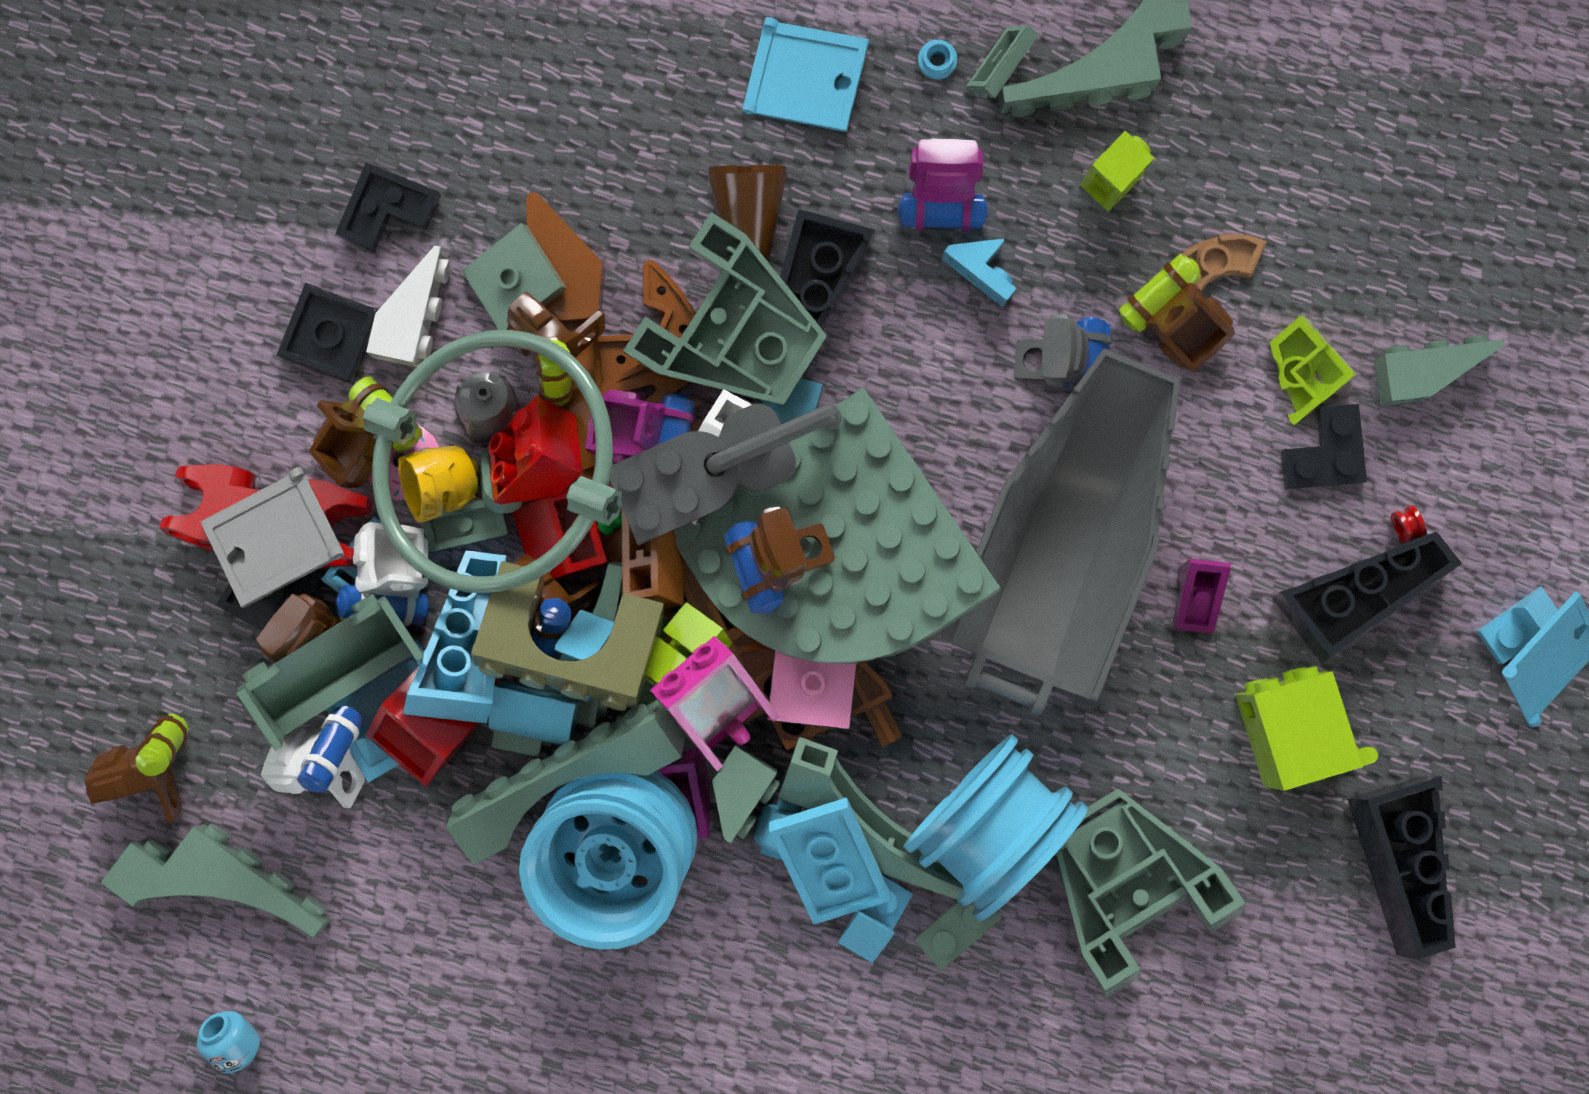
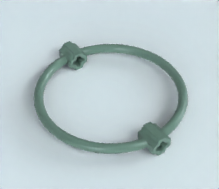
(586, 497)

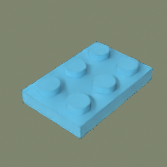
(829, 861)

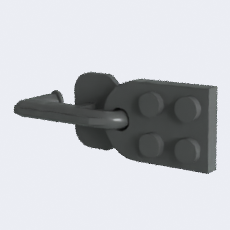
(671, 482)

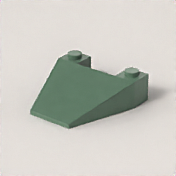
(746, 333)
(1128, 873)

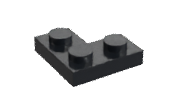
(382, 196)
(1336, 460)

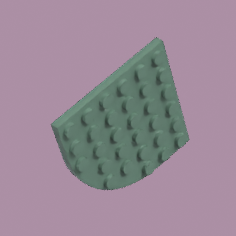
(896, 549)

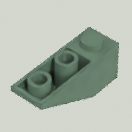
(1419, 374)

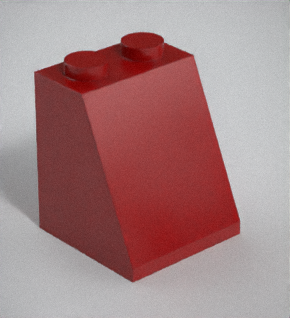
(417, 742)

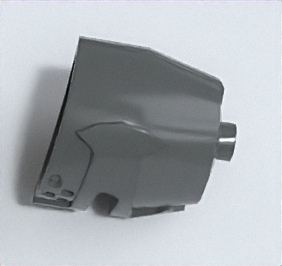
(485, 405)

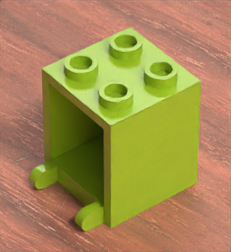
(1300, 729)

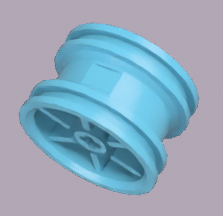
(997, 829)
(599, 896)

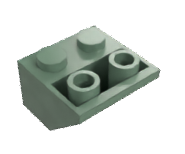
(739, 788)

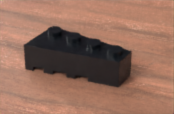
(823, 261)
(1364, 593)
(1407, 862)

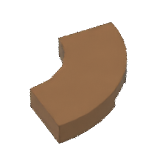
(1226, 256)

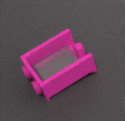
(711, 698)

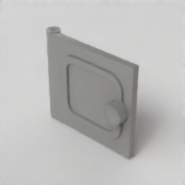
(279, 536)

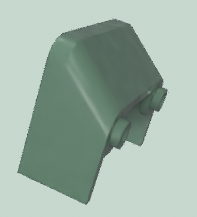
(326, 669)

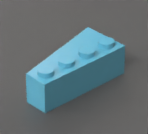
(447, 679)

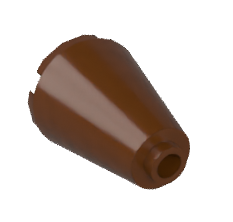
(750, 200)

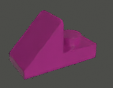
(1200, 595)

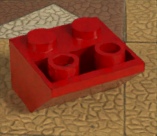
(535, 454)
(545, 523)

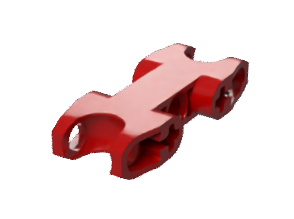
(229, 484)

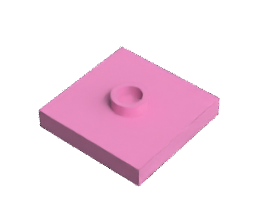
(812, 691)

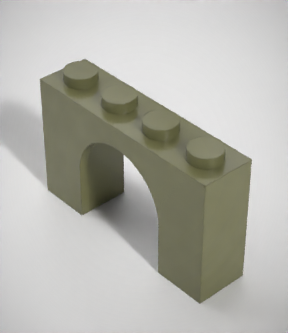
(611, 674)

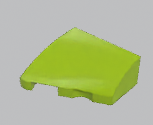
(1298, 355)

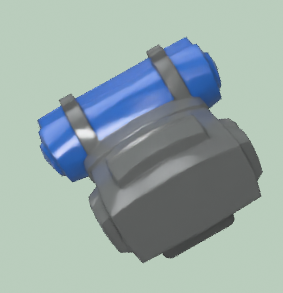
(1066, 350)

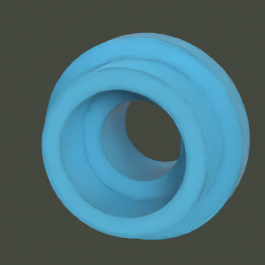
(941, 48)

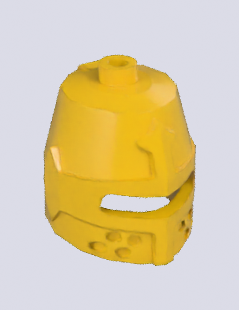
(437, 480)

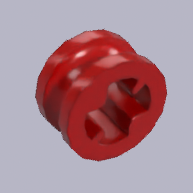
(1408, 524)

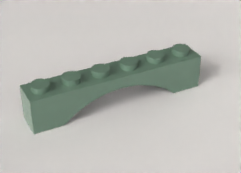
(632, 745)

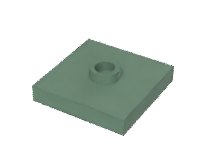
(511, 269)

